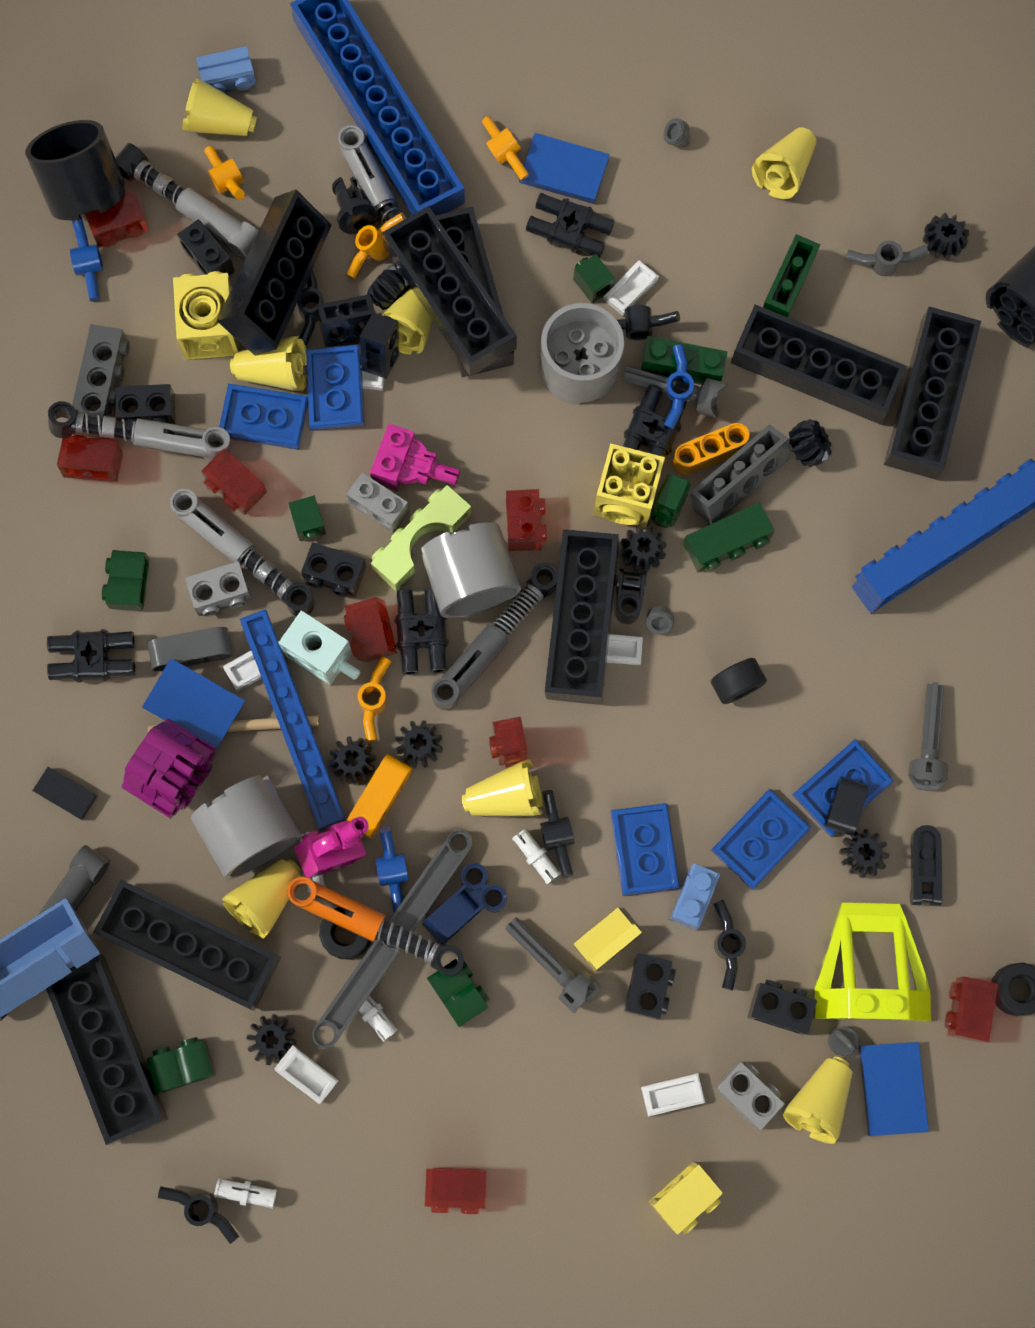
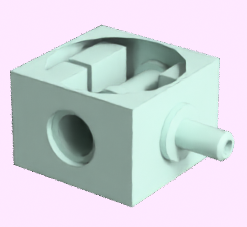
(326, 661)

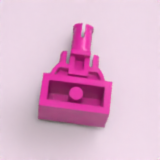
(407, 461)
(332, 849)

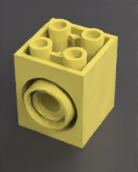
(197, 308)
(628, 486)

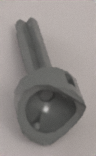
(705, 395)
(929, 766)
(575, 987)

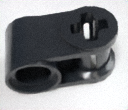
(630, 591)

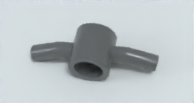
(890, 249)

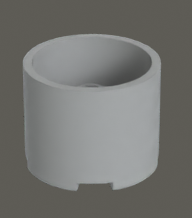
(576, 333)
(470, 570)
(246, 827)

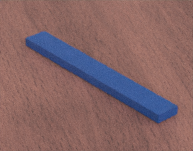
(292, 719)

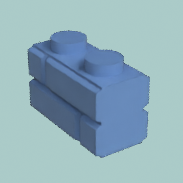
(227, 69)
(694, 896)

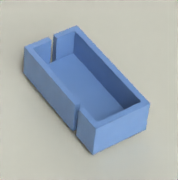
(42, 954)

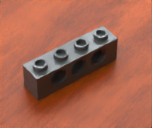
(100, 341)
(741, 474)

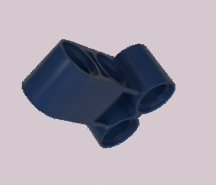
(462, 906)

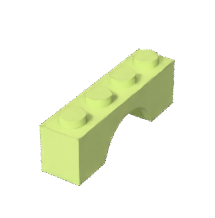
(443, 513)

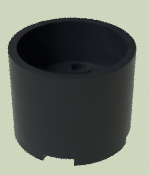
(76, 169)
(1014, 300)

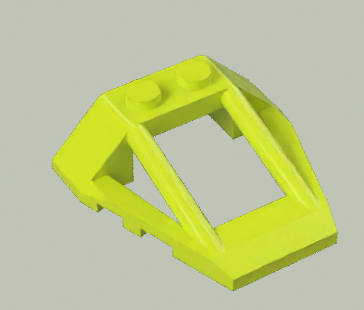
(872, 1003)

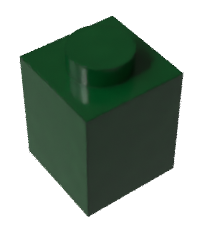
(593, 277)
(307, 519)

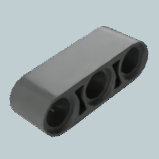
(190, 648)

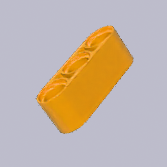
(704, 459)
(381, 792)

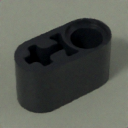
(846, 806)

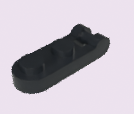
(926, 866)

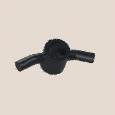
(310, 315)
(639, 321)
(557, 833)
(728, 930)
(189, 1201)

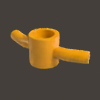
(504, 147)
(224, 174)
(370, 243)
(370, 711)

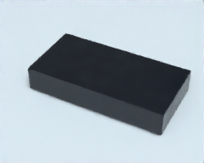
(65, 793)

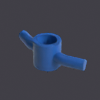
(86, 260)
(680, 374)
(391, 868)

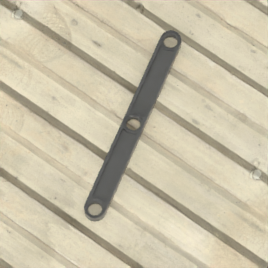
(380, 954)

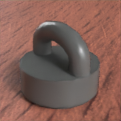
(677, 133)
(660, 620)
(843, 1041)

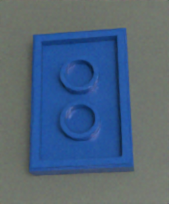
(565, 168)
(335, 387)
(264, 416)
(193, 703)
(851, 763)
(760, 839)
(644, 849)
(893, 1089)

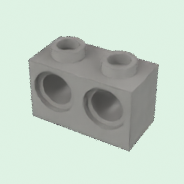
(377, 503)
(217, 581)
(745, 1101)

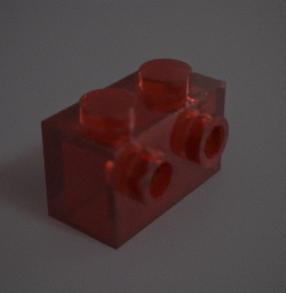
(118, 222)
(90, 458)
(233, 482)
(524, 520)
(370, 629)
(508, 742)
(971, 1009)
(455, 1189)

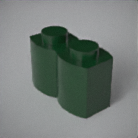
(670, 501)
(126, 580)
(459, 993)
(180, 1066)

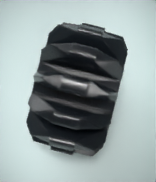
(955, 233)
(388, 287)
(810, 443)
(639, 558)
(424, 751)
(341, 761)
(857, 860)
(263, 1046)

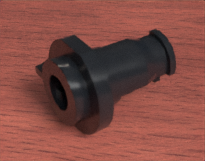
(354, 209)

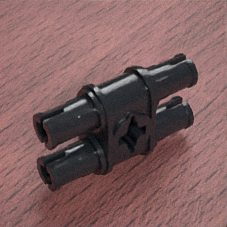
(567, 212)
(644, 419)
(409, 638)
(82, 644)

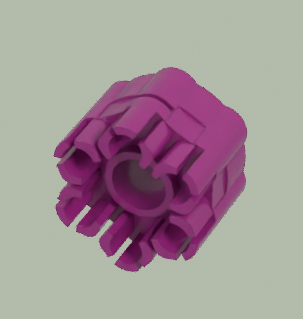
(165, 765)

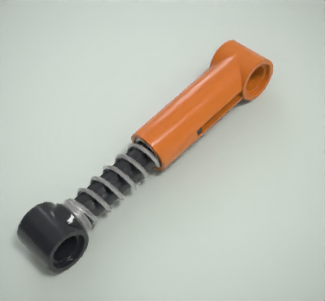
(372, 924)

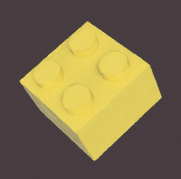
(686, 1199)

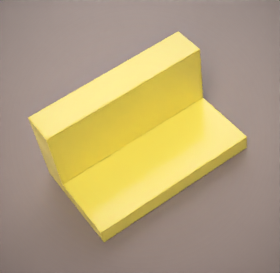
(606, 939)

